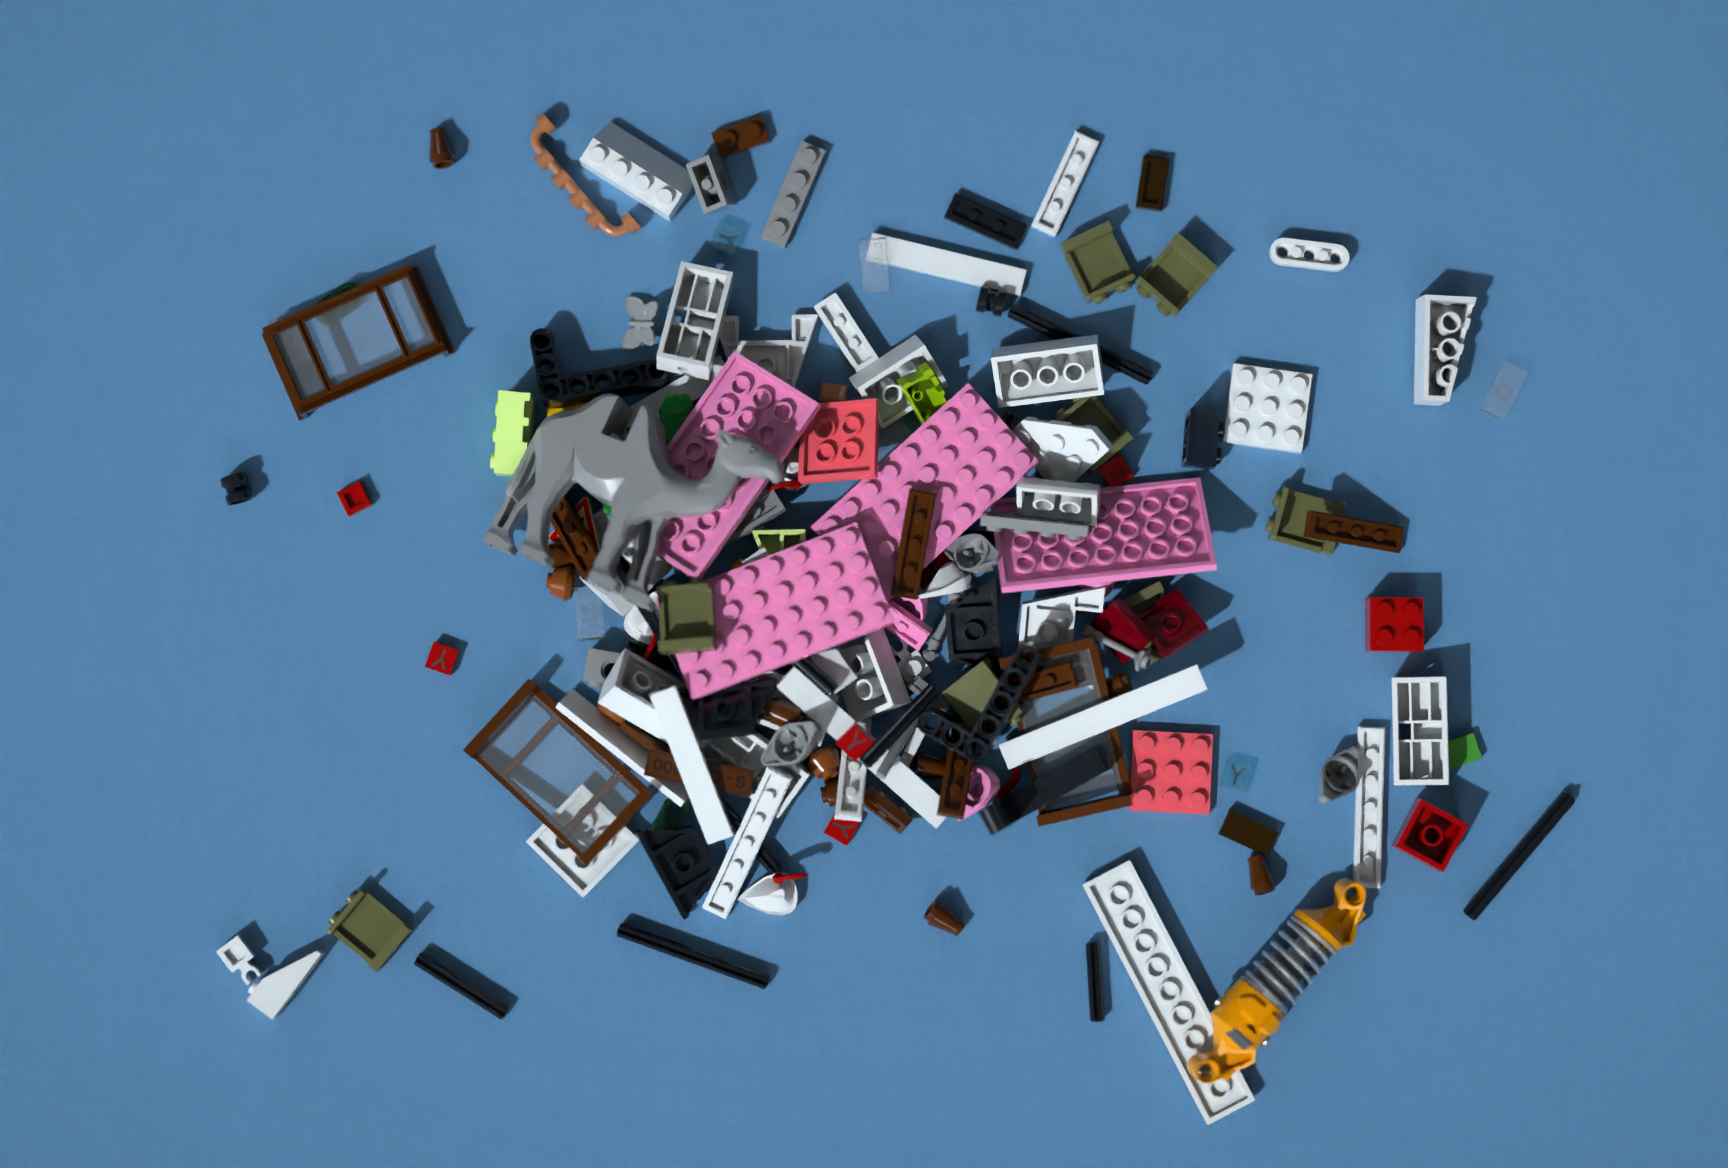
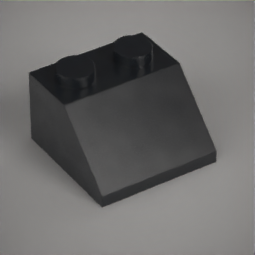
(1201, 440)

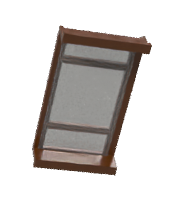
(356, 339)
(558, 771)
(1111, 788)

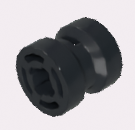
(991, 301)
(236, 488)

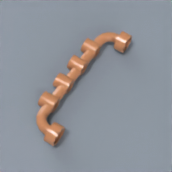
(563, 179)

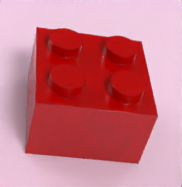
(1394, 624)
(1429, 835)

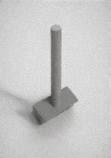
(916, 685)

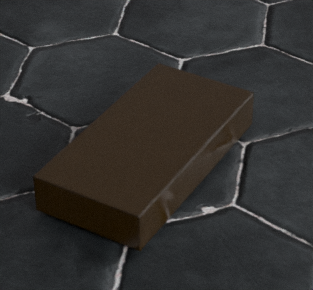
(1152, 183)
(1248, 833)

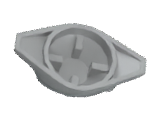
(973, 553)
(791, 744)
(1340, 775)

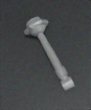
(929, 653)
(1142, 658)

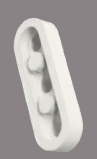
(1321, 254)

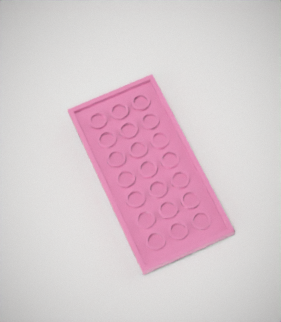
(744, 403)
(957, 454)
(1138, 535)
(788, 610)

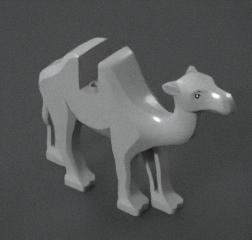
(623, 473)

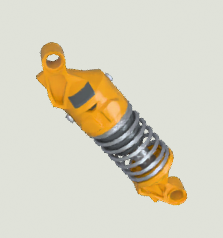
(1259, 1002)

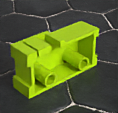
(923, 392)

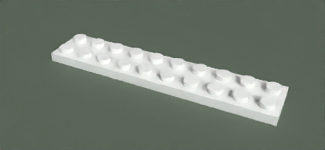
(1163, 984)

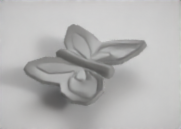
(643, 322)

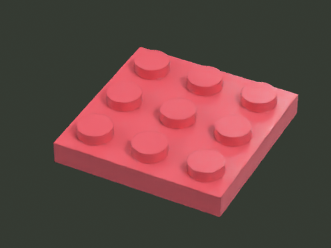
(840, 442)
(1171, 771)

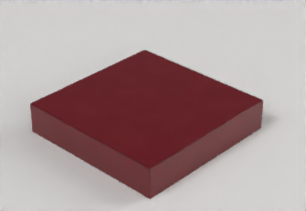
(1173, 624)
(1124, 627)

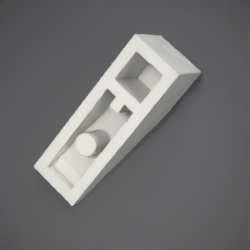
(277, 989)

